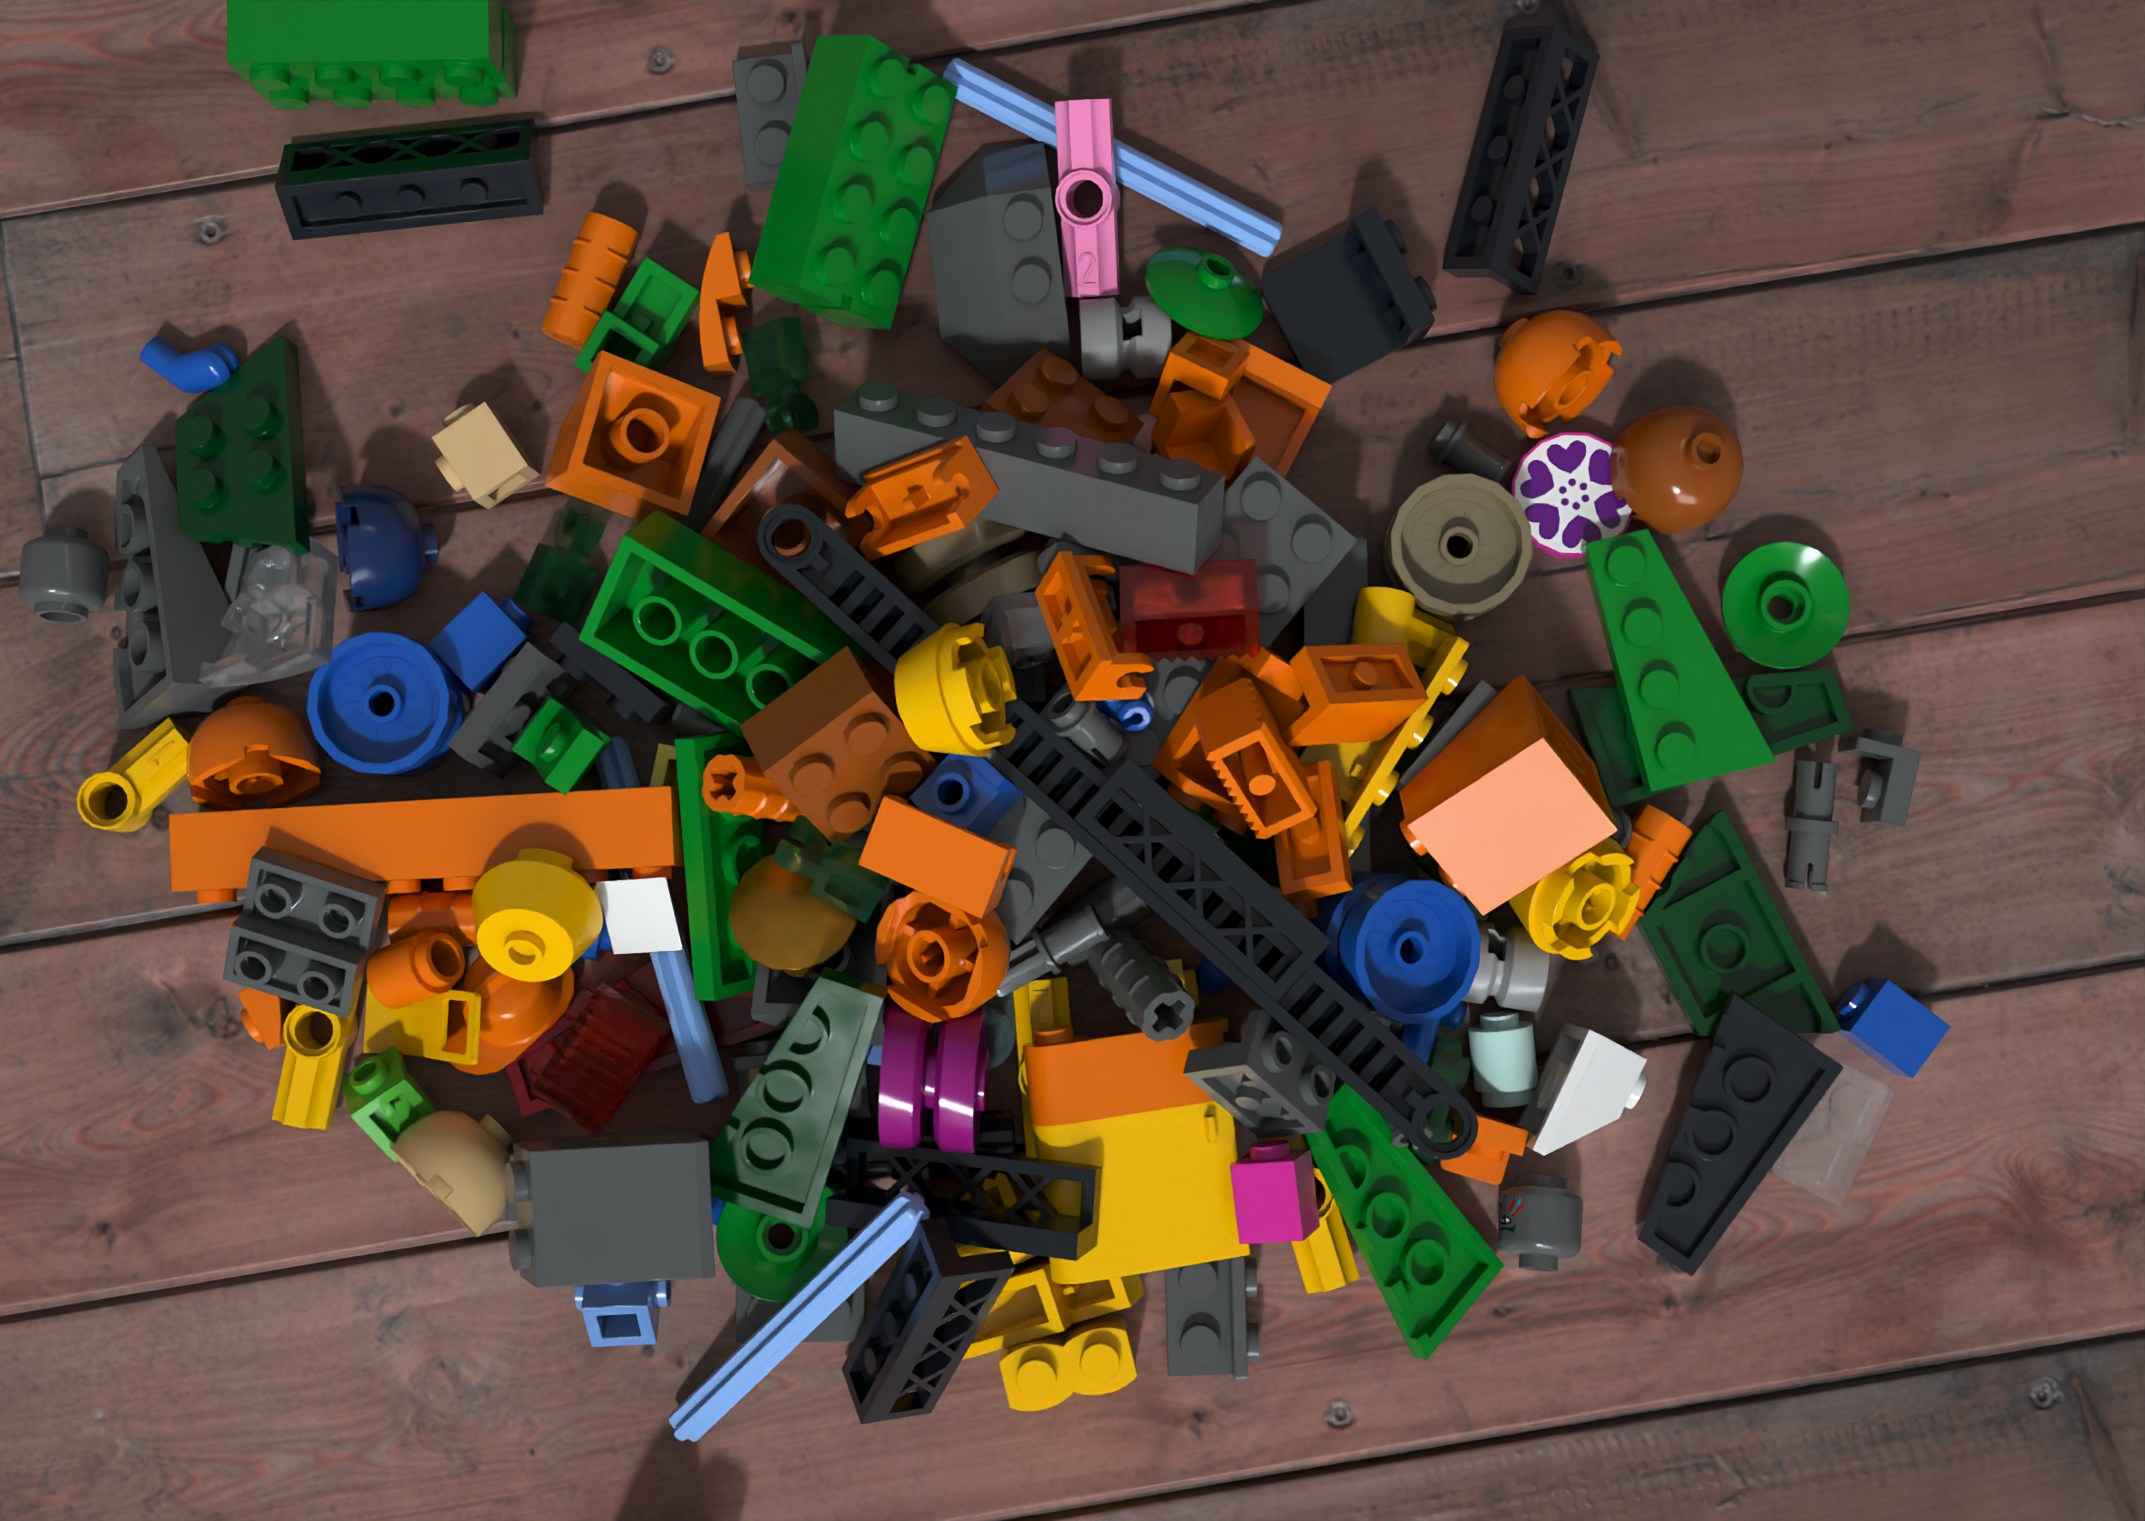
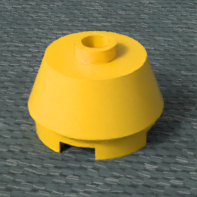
(955, 692)
(1579, 901)
(535, 915)

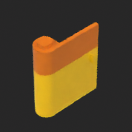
(1152, 1133)

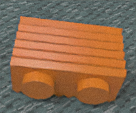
(1253, 758)

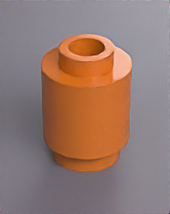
(415, 969)

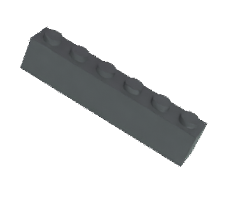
(1046, 476)

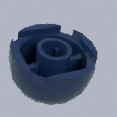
(381, 546)

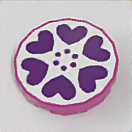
(1569, 494)

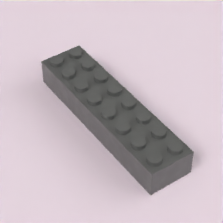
(1293, 556)

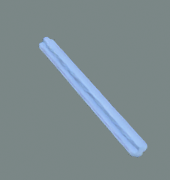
(1131, 166)
(673, 968)
(799, 1316)

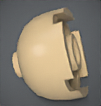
(459, 1164)

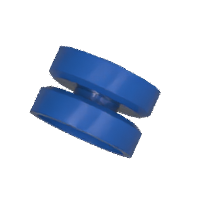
(379, 670)
(1400, 945)

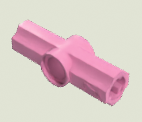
(1086, 154)

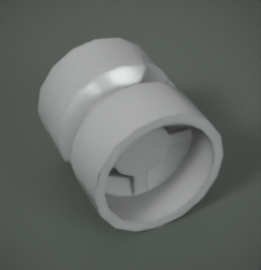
(1102, 343)
(1509, 969)

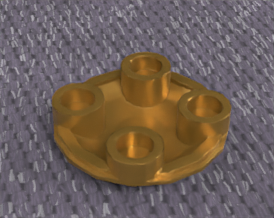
(784, 922)

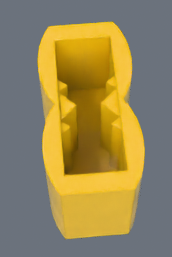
(1085, 1359)

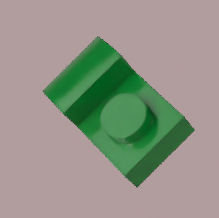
(644, 319)
(561, 743)

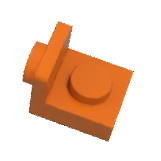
(1490, 1151)

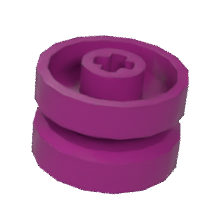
(927, 1077)

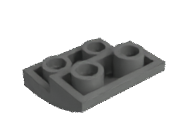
(304, 932)

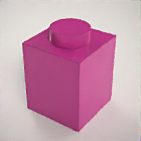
(1274, 1193)

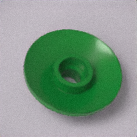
(1204, 292)
(1815, 601)
(770, 1271)

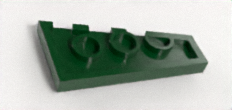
(1786, 707)
(793, 1113)

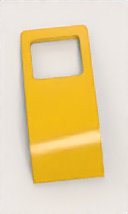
(421, 1027)

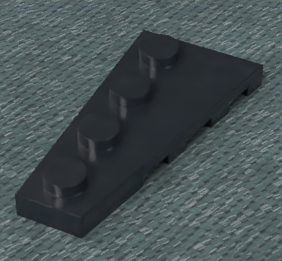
(1737, 1122)

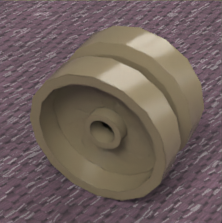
(1492, 553)
(971, 569)

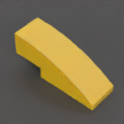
(1037, 1307)

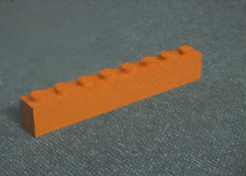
(433, 838)

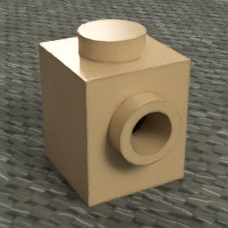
(482, 455)

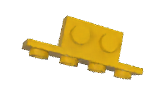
(1367, 767)

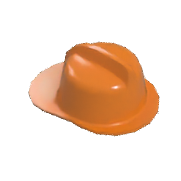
(511, 1014)

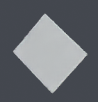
(639, 915)

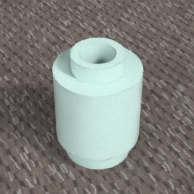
(1503, 1059)

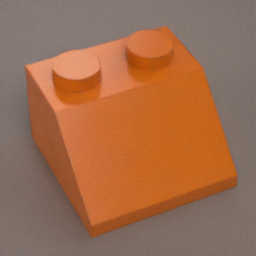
(633, 440)

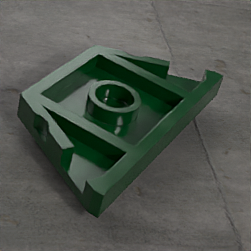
(245, 457)
(1722, 932)

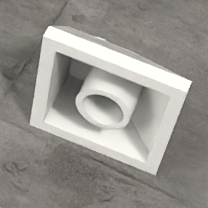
(1581, 1088)

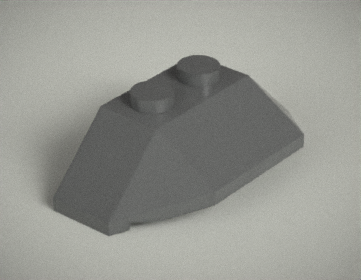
(999, 263)

